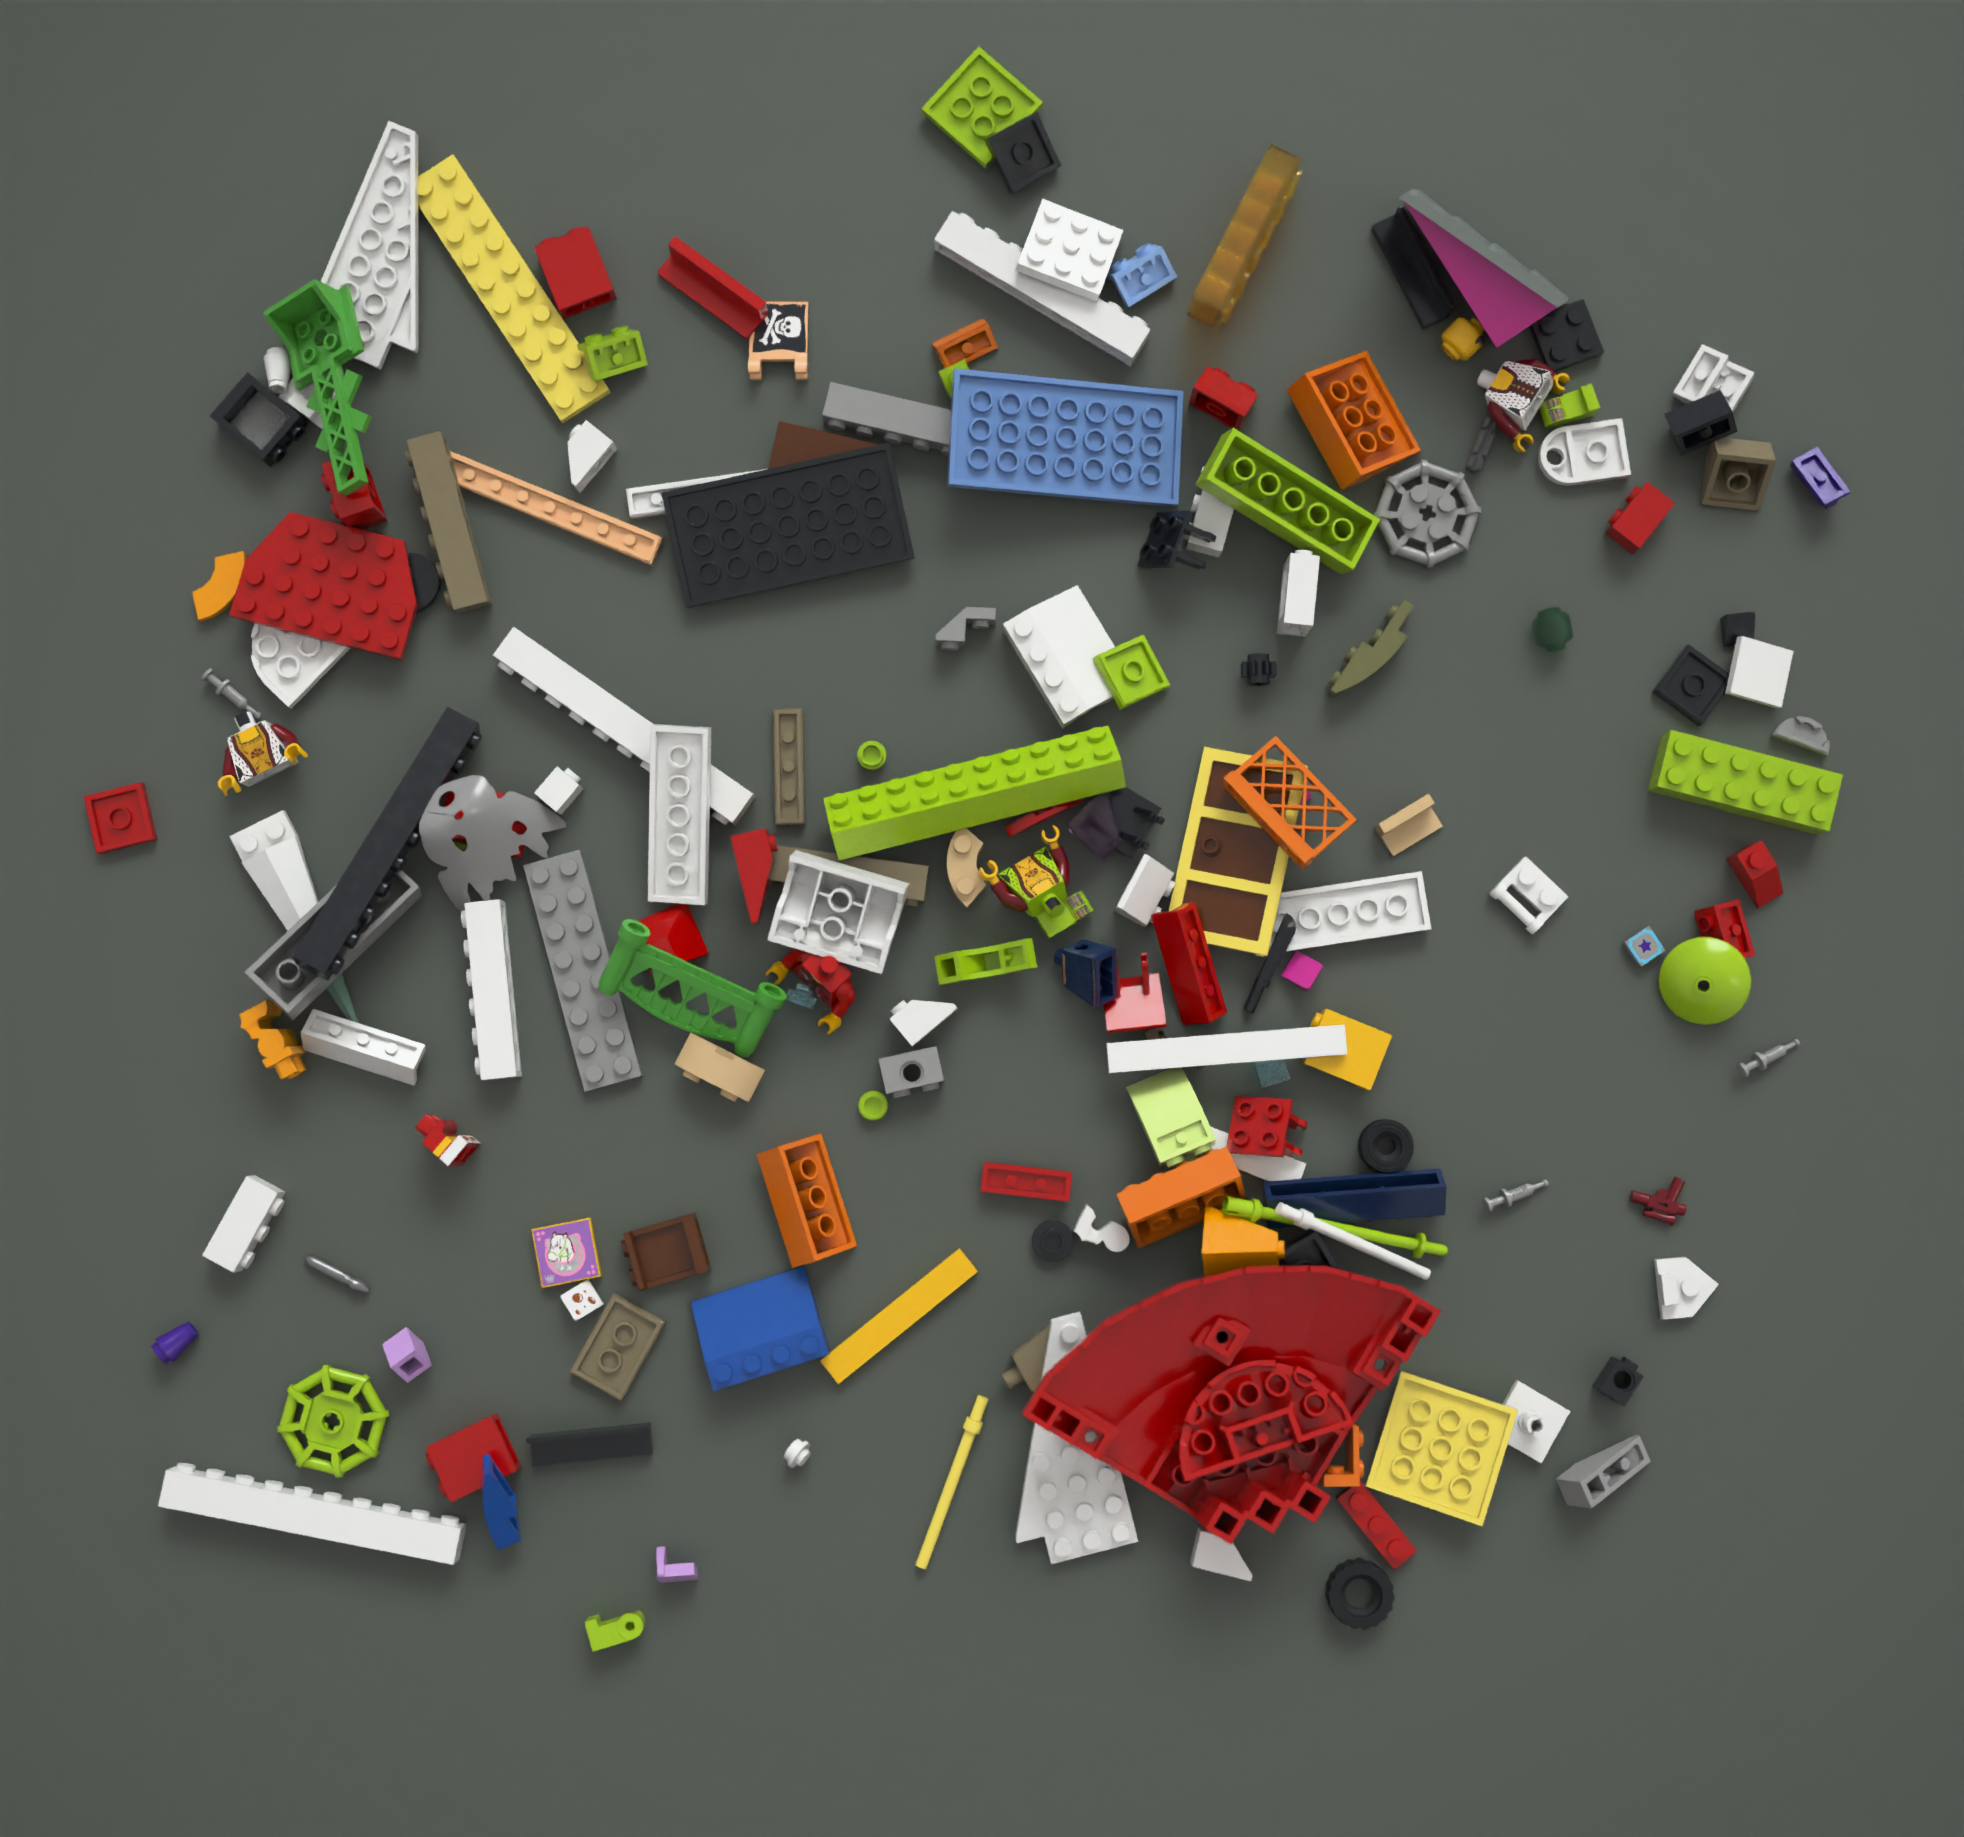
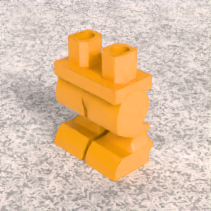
(277, 1045)

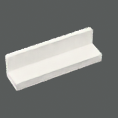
(362, 1046)

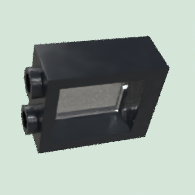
(259, 420)

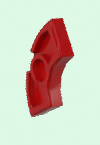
(1039, 816)

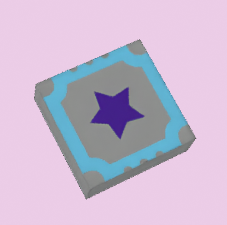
(1643, 946)

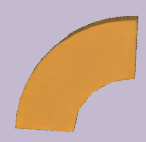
(221, 588)

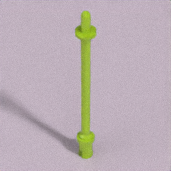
(1254, 1210)

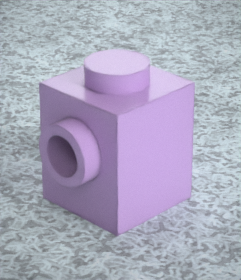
(407, 1354)

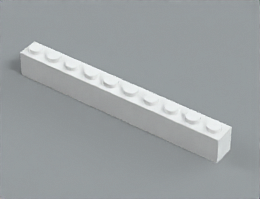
(605, 713)
(313, 1514)

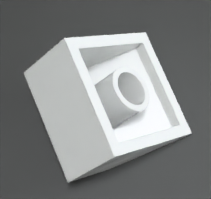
(1145, 890)

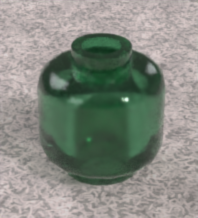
(1552, 629)

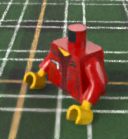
(825, 977)

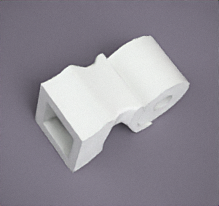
(1113, 1234)

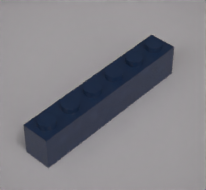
(1361, 1196)

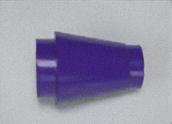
(173, 1343)

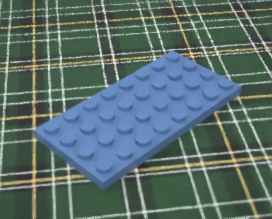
(1065, 438)

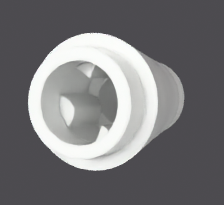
(277, 369)

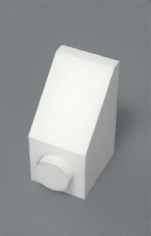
(587, 453)
(920, 1018)
(1218, 1556)

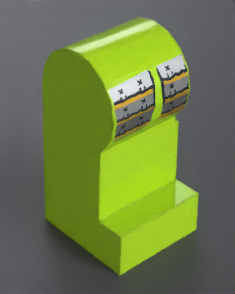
(1569, 407)
(1076, 908)
(614, 1630)

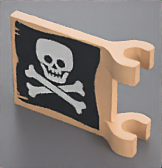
(781, 339)

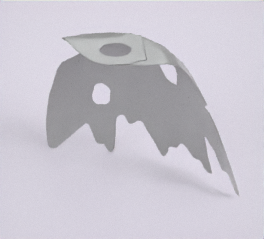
(488, 835)

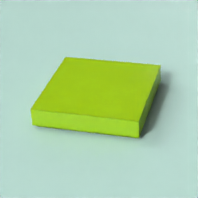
(1131, 672)

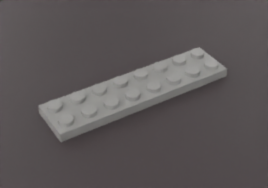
(577, 960)

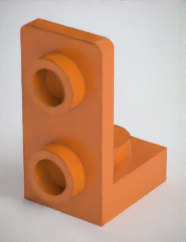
(1335, 1474)

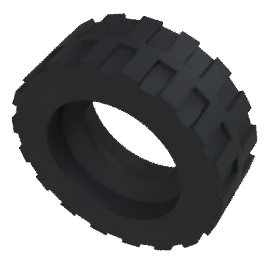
(1383, 1593)

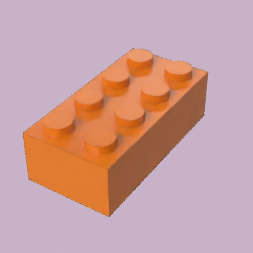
(1179, 1196)

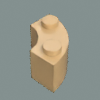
(962, 867)
(719, 1067)

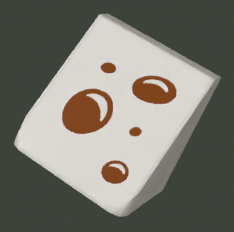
(581, 1300)

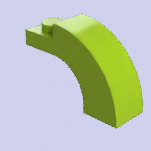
(985, 962)

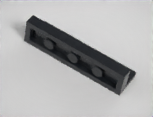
(1413, 268)
(591, 1444)

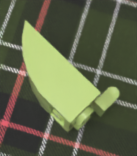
(1172, 1117)

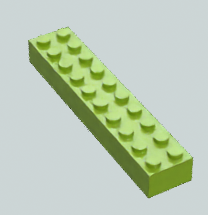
(974, 792)

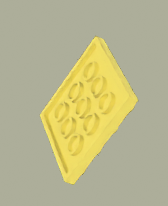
(1441, 1448)

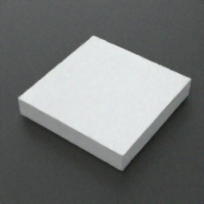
(1759, 672)

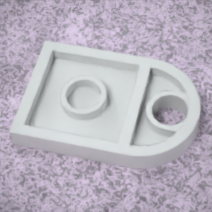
(1587, 453)

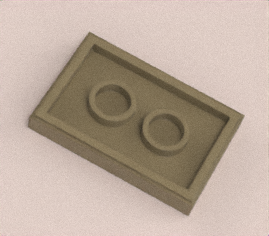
(617, 1346)

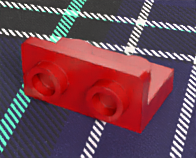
(1726, 923)

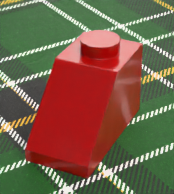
(1757, 873)

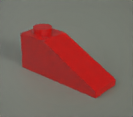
(755, 865)

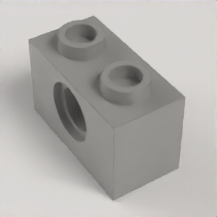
(894, 1066)

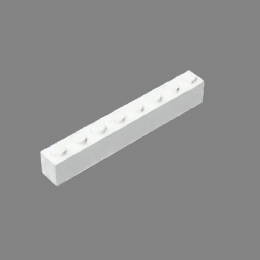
(997, 261)

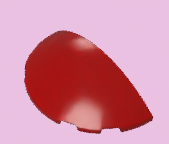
(1254, 1413)

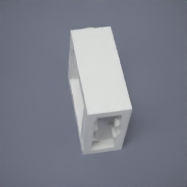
(1298, 593)

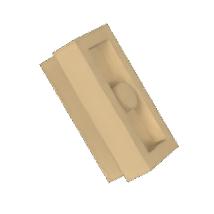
(1409, 825)

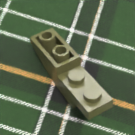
(1367, 660)

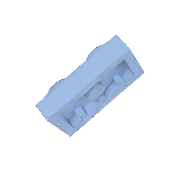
(1141, 274)

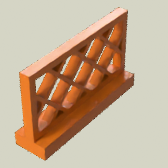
(1265, 814)

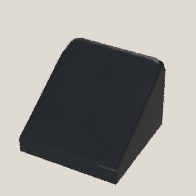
(1737, 625)

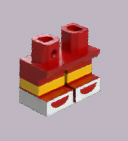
(443, 1141)

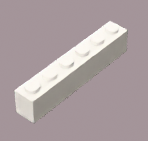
(492, 990)

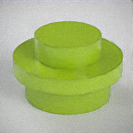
(871, 755)

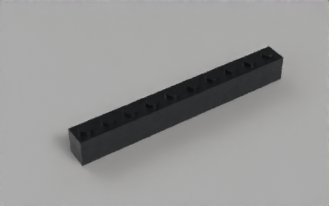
(386, 846)

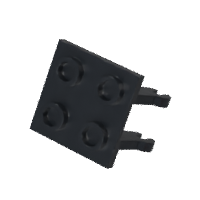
(1164, 538)
(1133, 819)

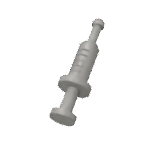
(230, 693)
(1761, 1060)
(1507, 1197)

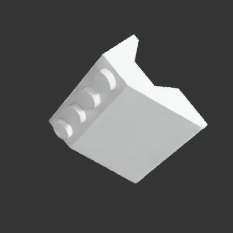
(1058, 650)
(838, 911)

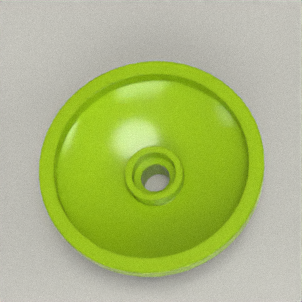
(1709, 961)

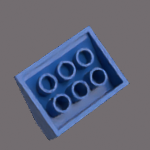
(759, 1328)

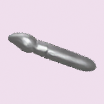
(337, 1274)

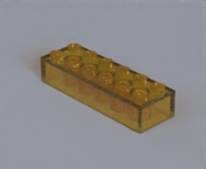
(1246, 237)

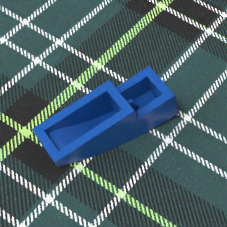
(499, 1505)

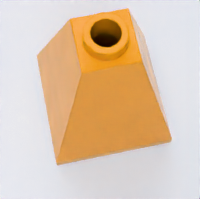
(1237, 1243)

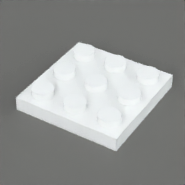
(1069, 250)

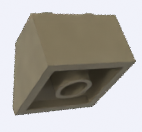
(1737, 473)

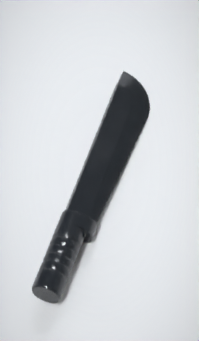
(1278, 948)

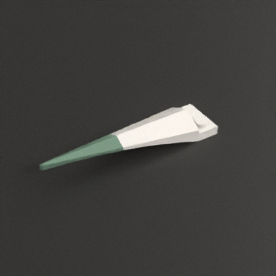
(279, 869)

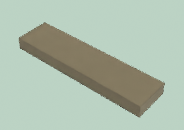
(789, 767)

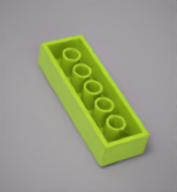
(1287, 501)
(1745, 782)

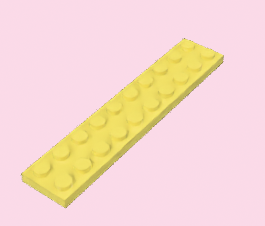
(508, 289)

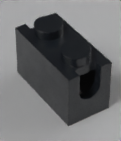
(1701, 422)

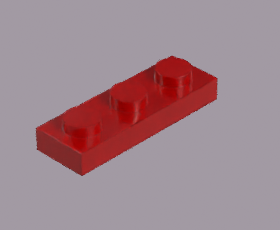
(1026, 1181)
(1376, 1524)

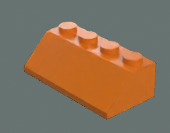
(806, 1200)

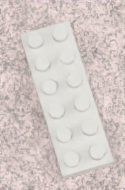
(679, 814)
(1355, 911)

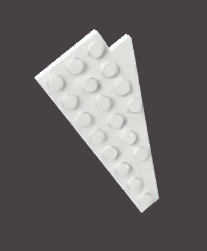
(381, 249)
(1065, 1491)

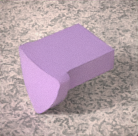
(673, 1572)

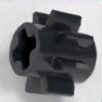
(1258, 669)

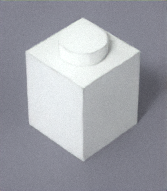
(560, 789)

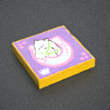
(566, 1252)

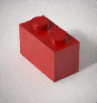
(1639, 518)

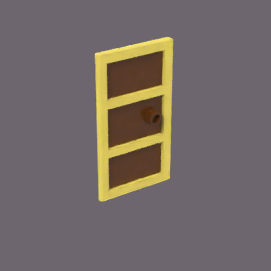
(1230, 860)

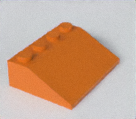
(1353, 419)

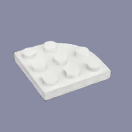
(291, 662)

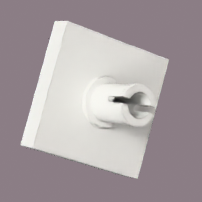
(1536, 1421)

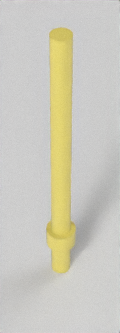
(972, 1427)

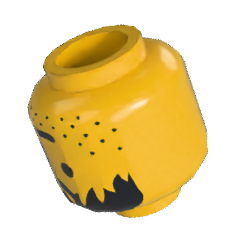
(1462, 339)

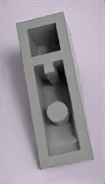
(1602, 1473)

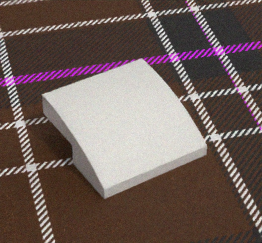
(1710, 373)

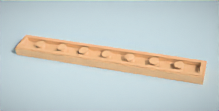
(556, 510)

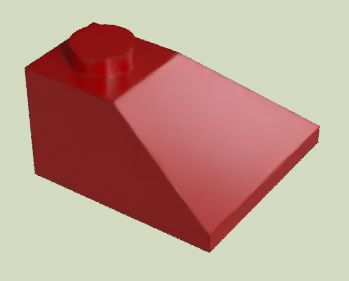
(676, 933)

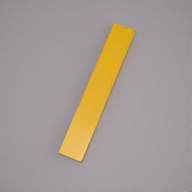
(898, 1315)

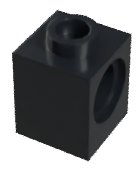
(1605, 1380)

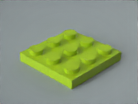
(979, 103)

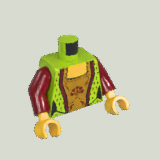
(1034, 882)

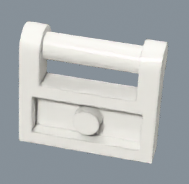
(1535, 888)

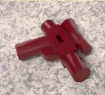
(1663, 1204)

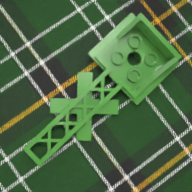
(320, 337)

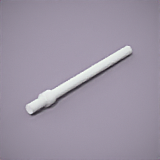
(1306, 1220)

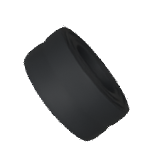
(1402, 1149)

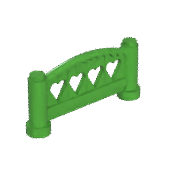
(634, 956)

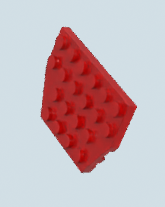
(330, 586)

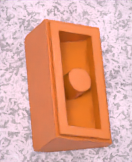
(965, 344)

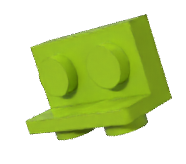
(613, 353)

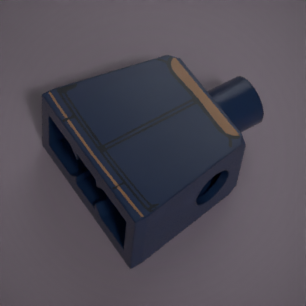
(1089, 971)

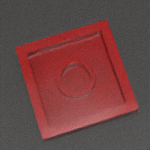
(120, 818)

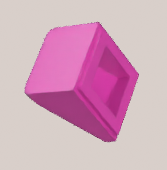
(1302, 970)

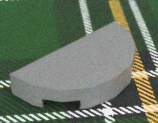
(1803, 733)

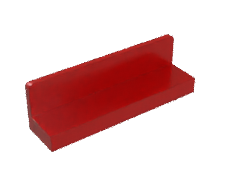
(713, 289)
(1189, 964)

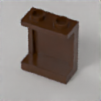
(666, 1252)

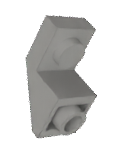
(954, 633)

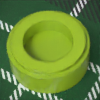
(873, 1105)

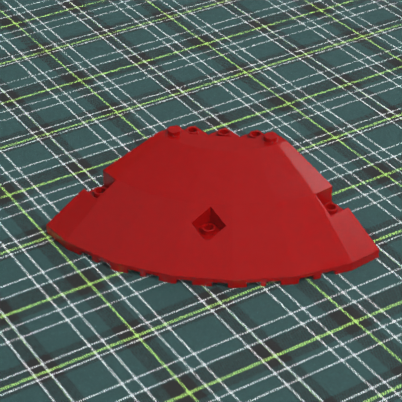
(1155, 1357)

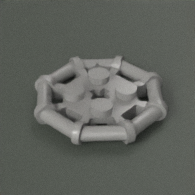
(1441, 505)

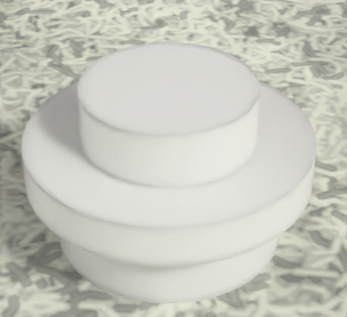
(797, 1453)

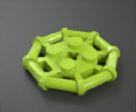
(349, 1413)

